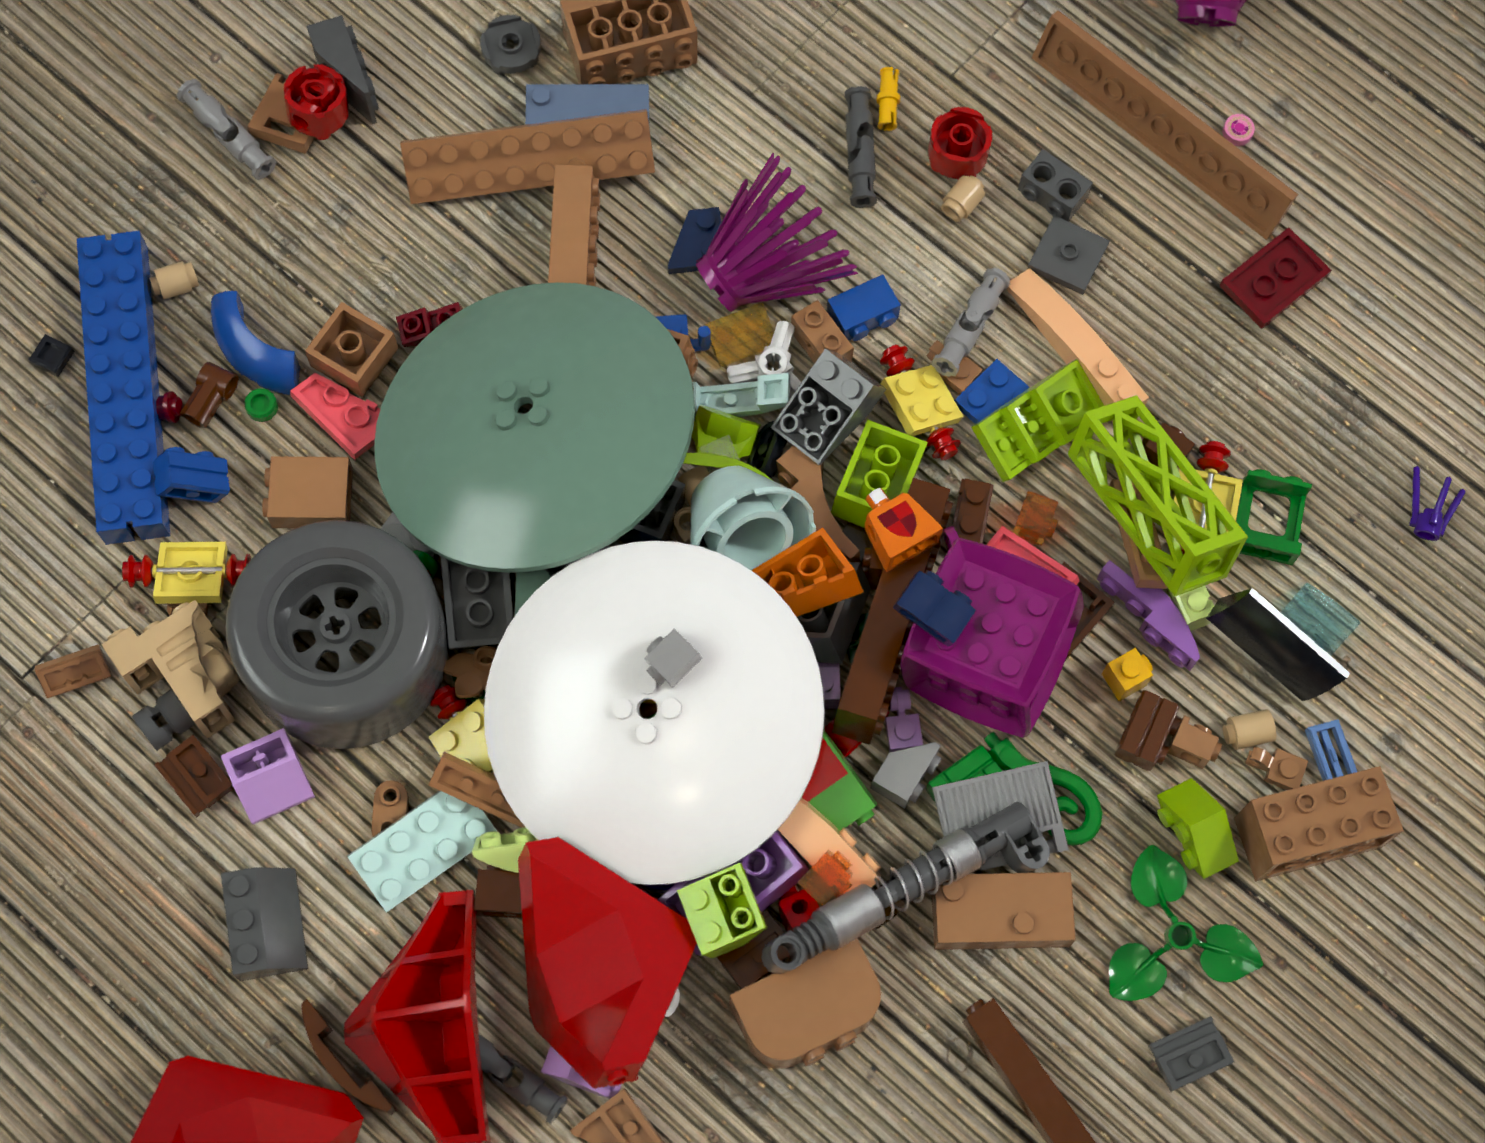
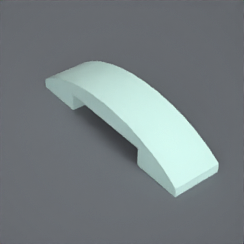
(746, 398)

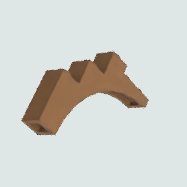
(805, 477)

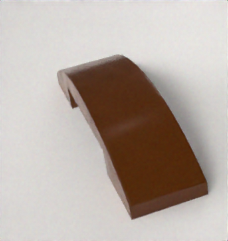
(317, 1030)

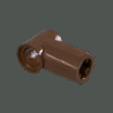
(212, 387)

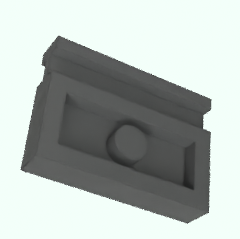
(1191, 1054)

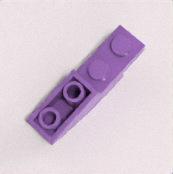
(1163, 621)

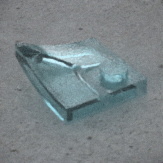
(1320, 618)

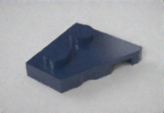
(694, 239)

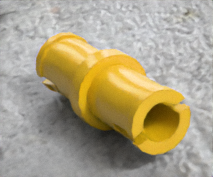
(888, 99)

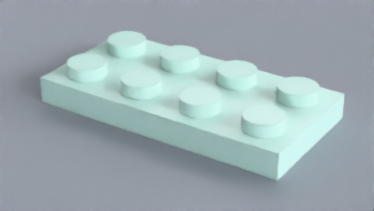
(419, 847)

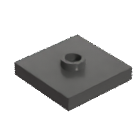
(1068, 254)

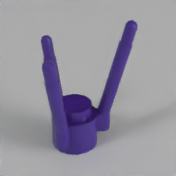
(1430, 523)

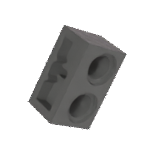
(1060, 180)

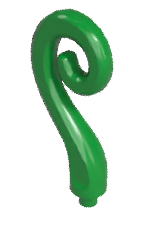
(1008, 758)

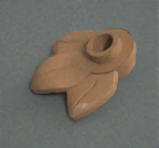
(471, 671)

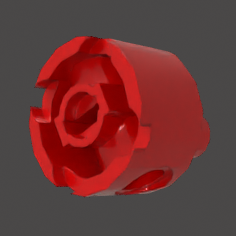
(316, 101)

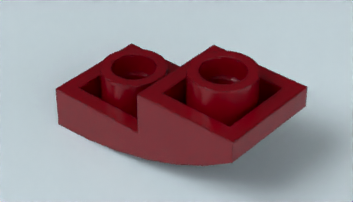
(419, 323)

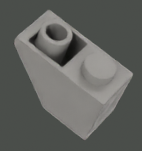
(904, 770)

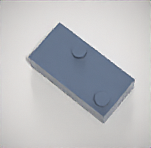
(573, 101)

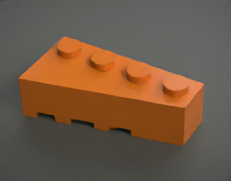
(811, 574)

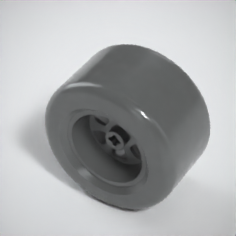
(314, 569)

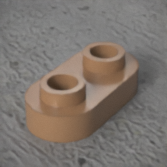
(388, 812)

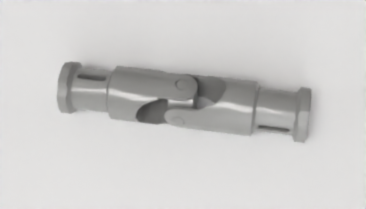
(213, 115)
(979, 308)

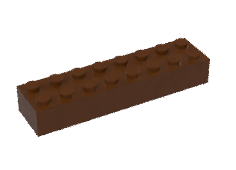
(886, 633)

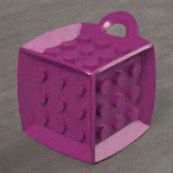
(1010, 647)

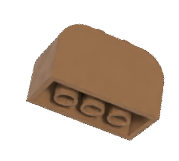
(809, 1008)

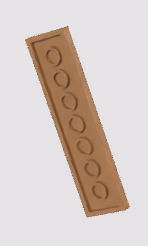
(526, 155)

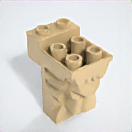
(188, 656)

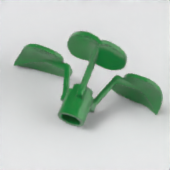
(1137, 973)

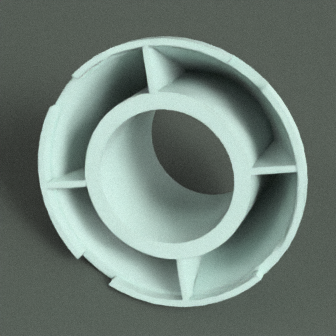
(747, 516)

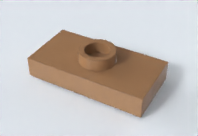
(73, 671)

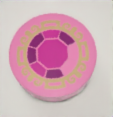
(1238, 129)

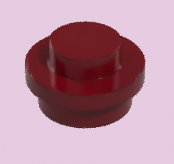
(169, 407)

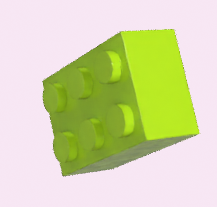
(880, 460)

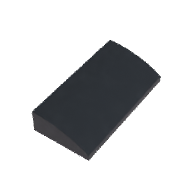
(1276, 644)

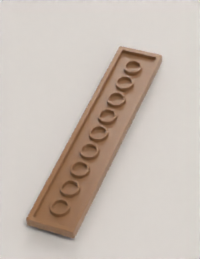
(1163, 125)

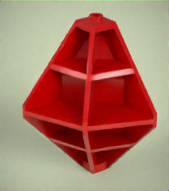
(597, 960)
(423, 1024)
(236, 1105)

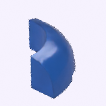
(266, 365)

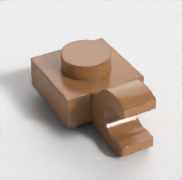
(967, 370)
(1281, 768)

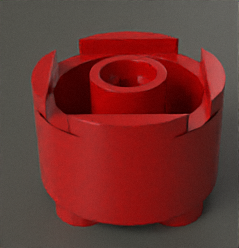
(959, 143)

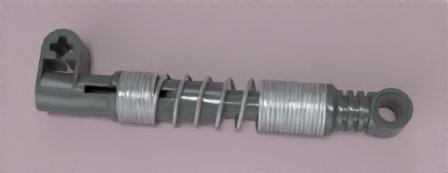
(949, 859)

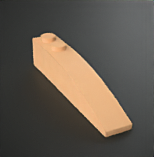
(1074, 338)
(814, 834)

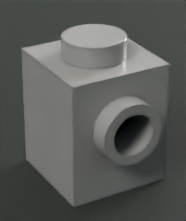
(671, 658)

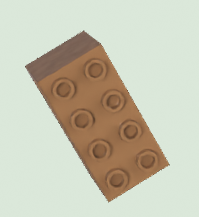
(628, 38)
(1318, 823)

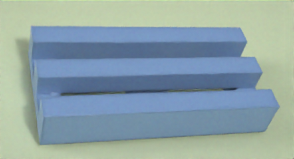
(1311, 733)

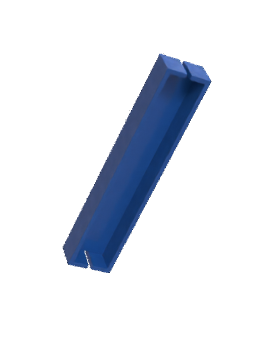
(121, 386)

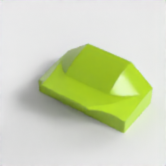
(714, 424)

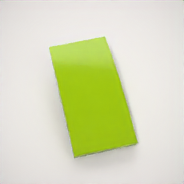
(1037, 420)

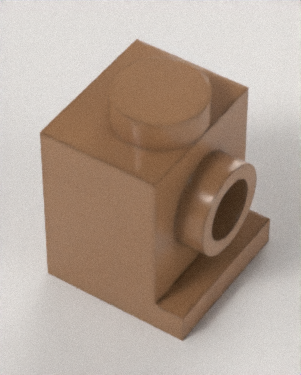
(1194, 744)

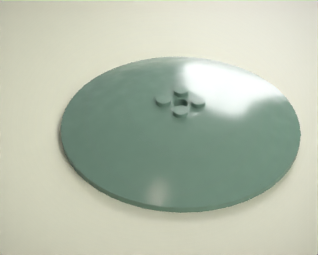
(544, 483)

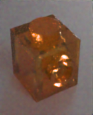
(1036, 519)
(827, 877)

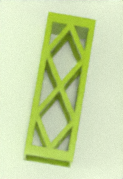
(1207, 552)

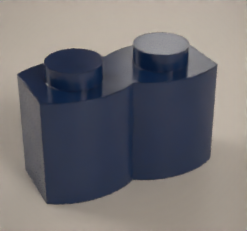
(934, 607)

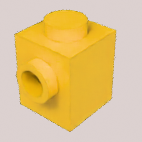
(1128, 674)

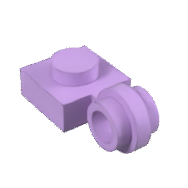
(902, 730)

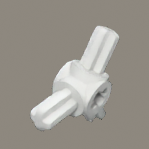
(775, 352)

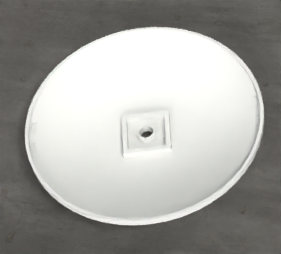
(717, 758)

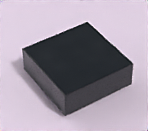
(51, 355)

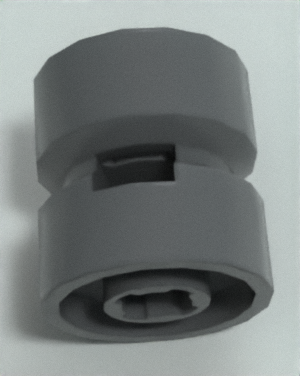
(174, 714)

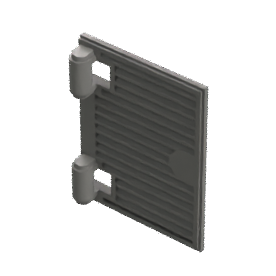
(980, 797)

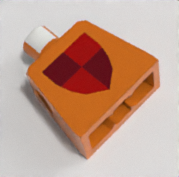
(899, 528)

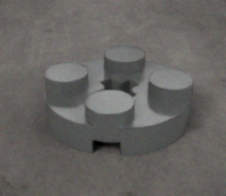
(513, 60)

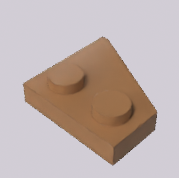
(617, 1122)

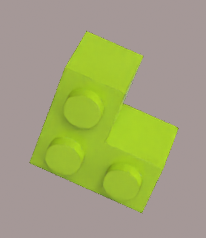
(1199, 826)

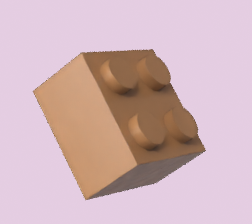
(351, 349)

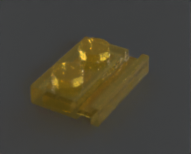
(740, 334)

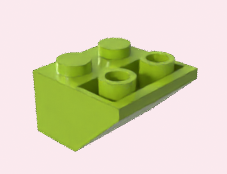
(722, 911)

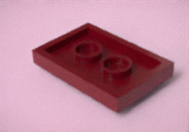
(1275, 278)

